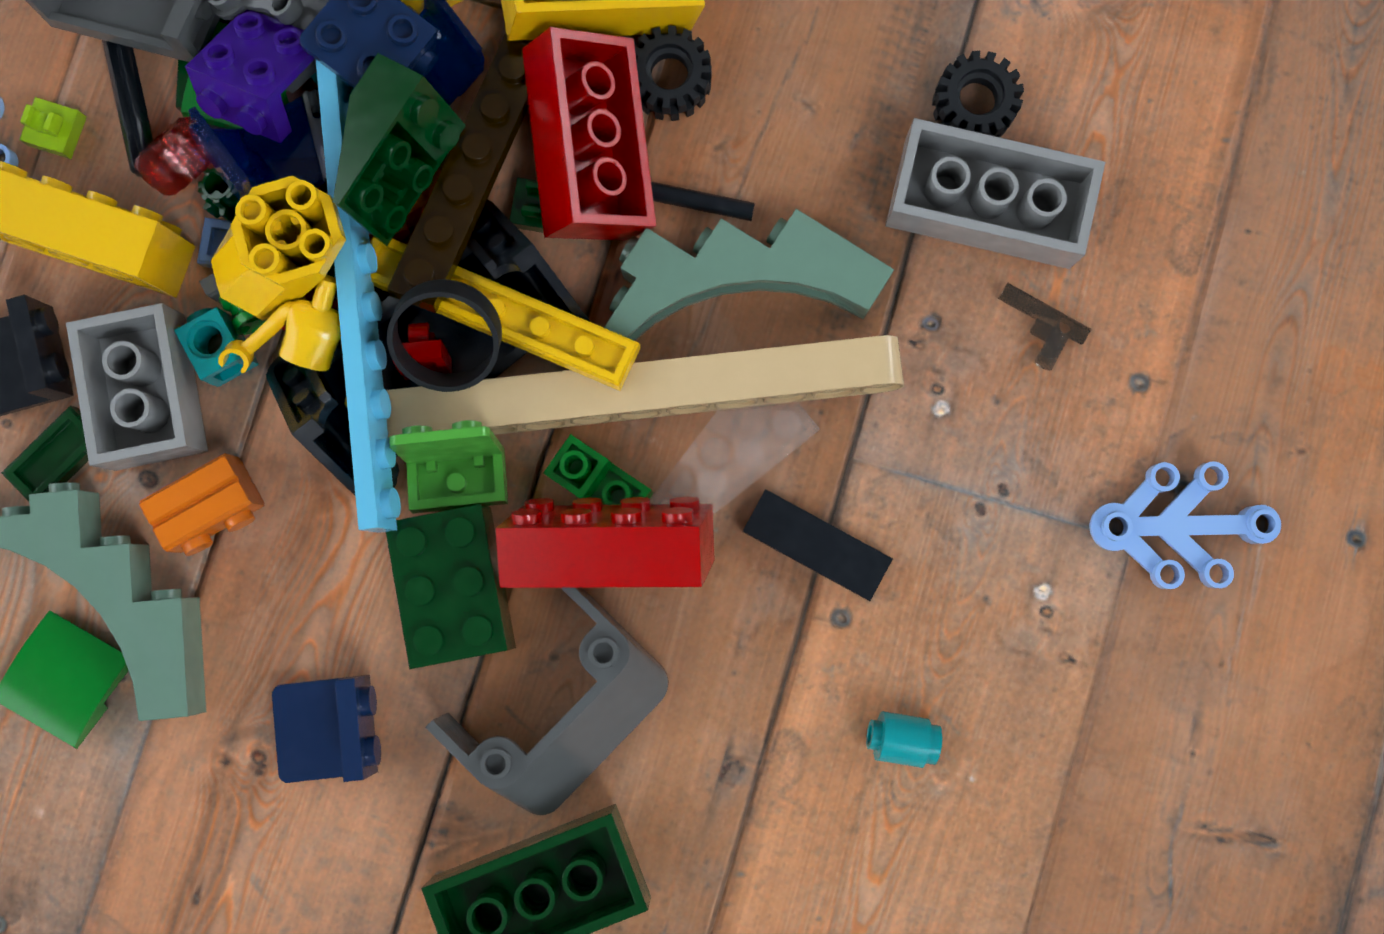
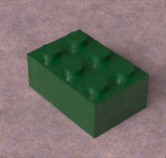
(449, 586)

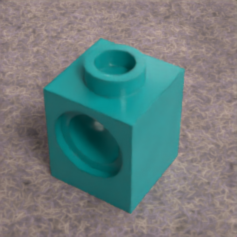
(195, 339)

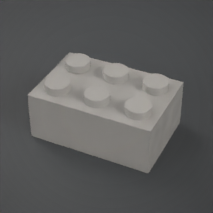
(135, 388)

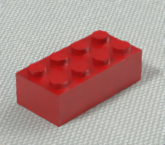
(588, 135)
(606, 544)

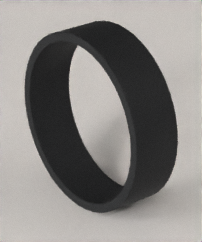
(433, 379)

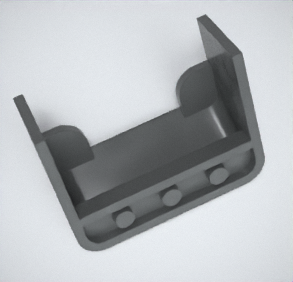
(625, 692)

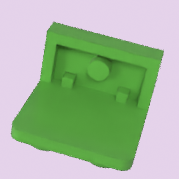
(452, 466)

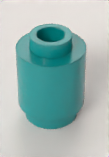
(904, 740)

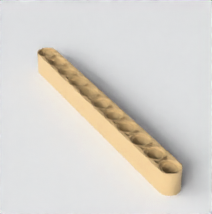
(660, 388)

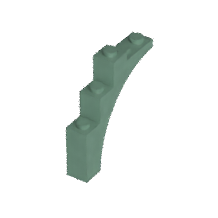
(728, 261)
(153, 628)

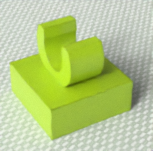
(52, 127)

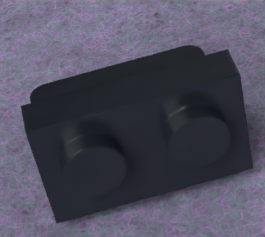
(31, 357)

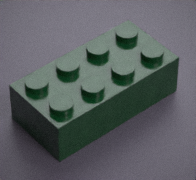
(547, 884)

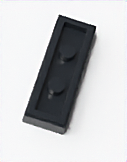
(817, 545)

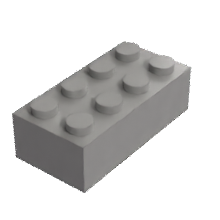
(995, 194)

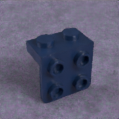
(352, 32)
(326, 729)

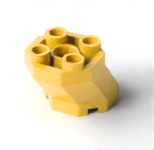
(277, 246)

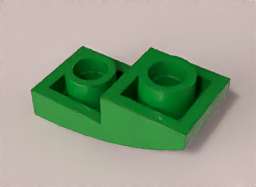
(592, 475)

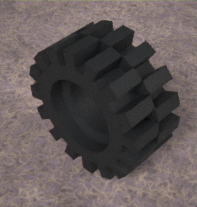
(688, 52)
(983, 72)

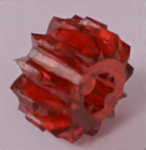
(172, 159)

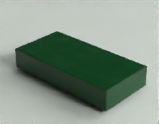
(51, 457)

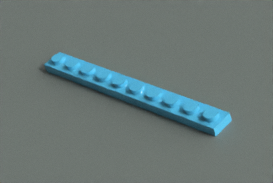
(362, 350)

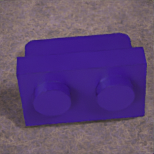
(246, 72)

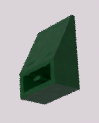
(391, 146)

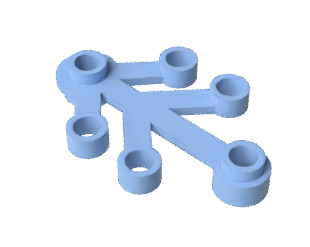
(1175, 526)

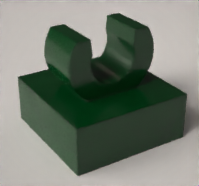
(526, 206)

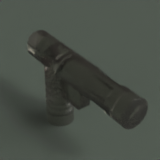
(1046, 324)

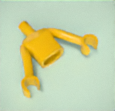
(309, 334)

